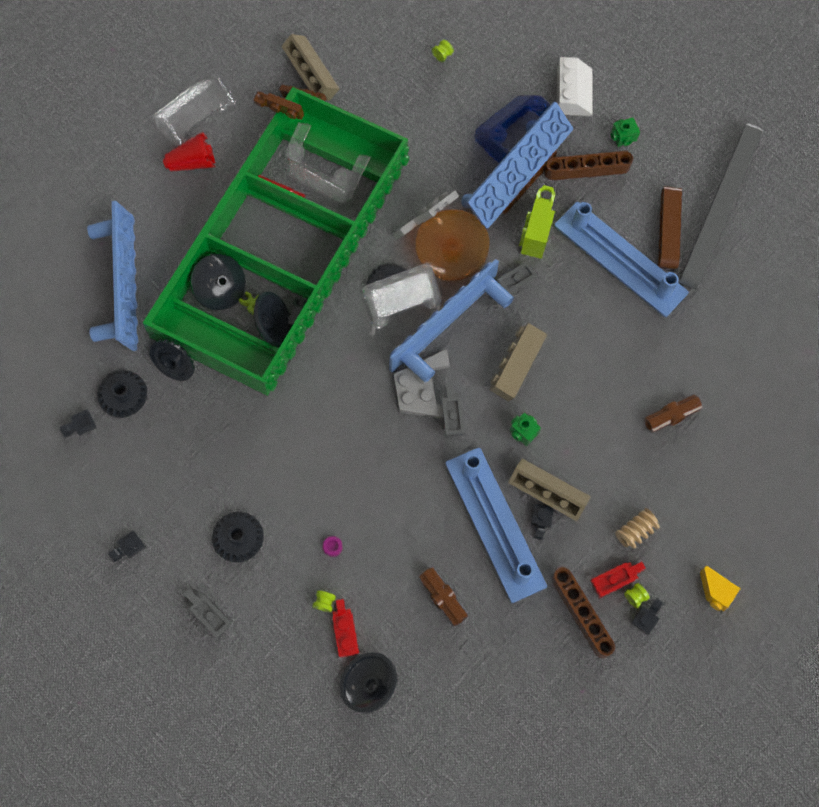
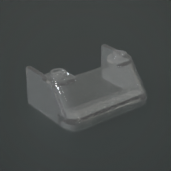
(191, 107)
(337, 188)
(399, 294)

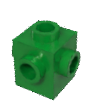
(625, 132)
(524, 428)

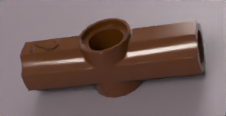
(673, 413)
(443, 596)

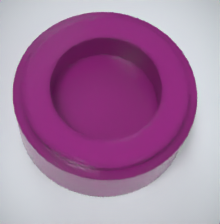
(332, 546)

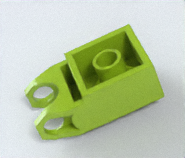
(538, 225)

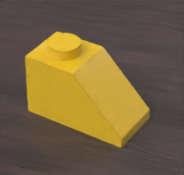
(718, 589)

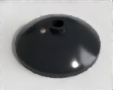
(206, 285)
(271, 318)
(362, 676)

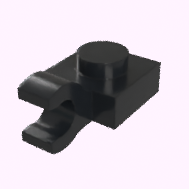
(296, 311)
(80, 422)
(542, 518)
(129, 546)
(646, 618)

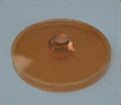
(453, 244)

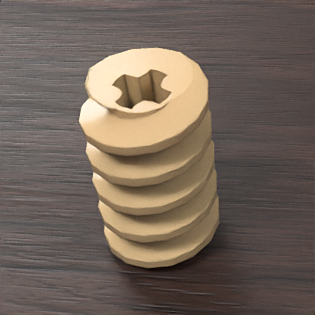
(637, 528)

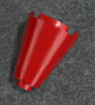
(190, 155)

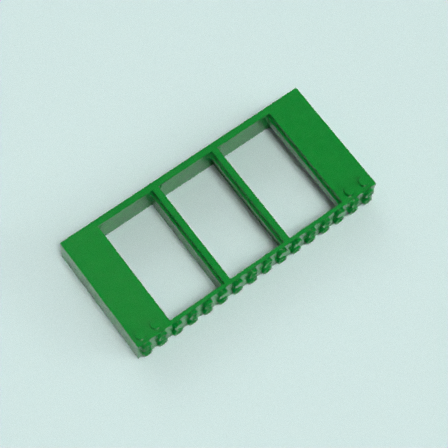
(332, 135)

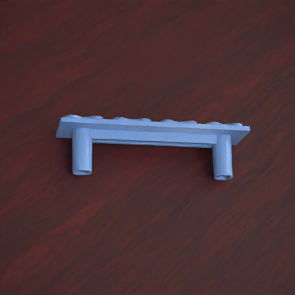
(519, 165)
(621, 259)
(124, 272)
(440, 320)
(496, 525)

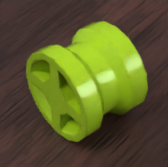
(442, 50)
(636, 595)
(324, 601)

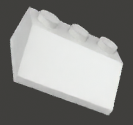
(574, 87)

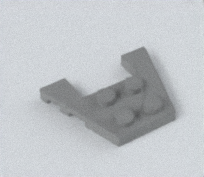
(427, 212)
(417, 396)

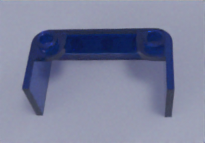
(493, 131)

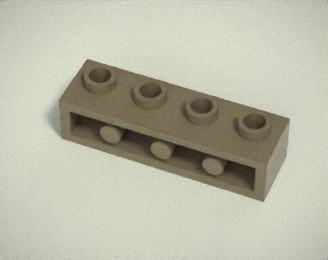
(309, 66)
(518, 361)
(549, 489)

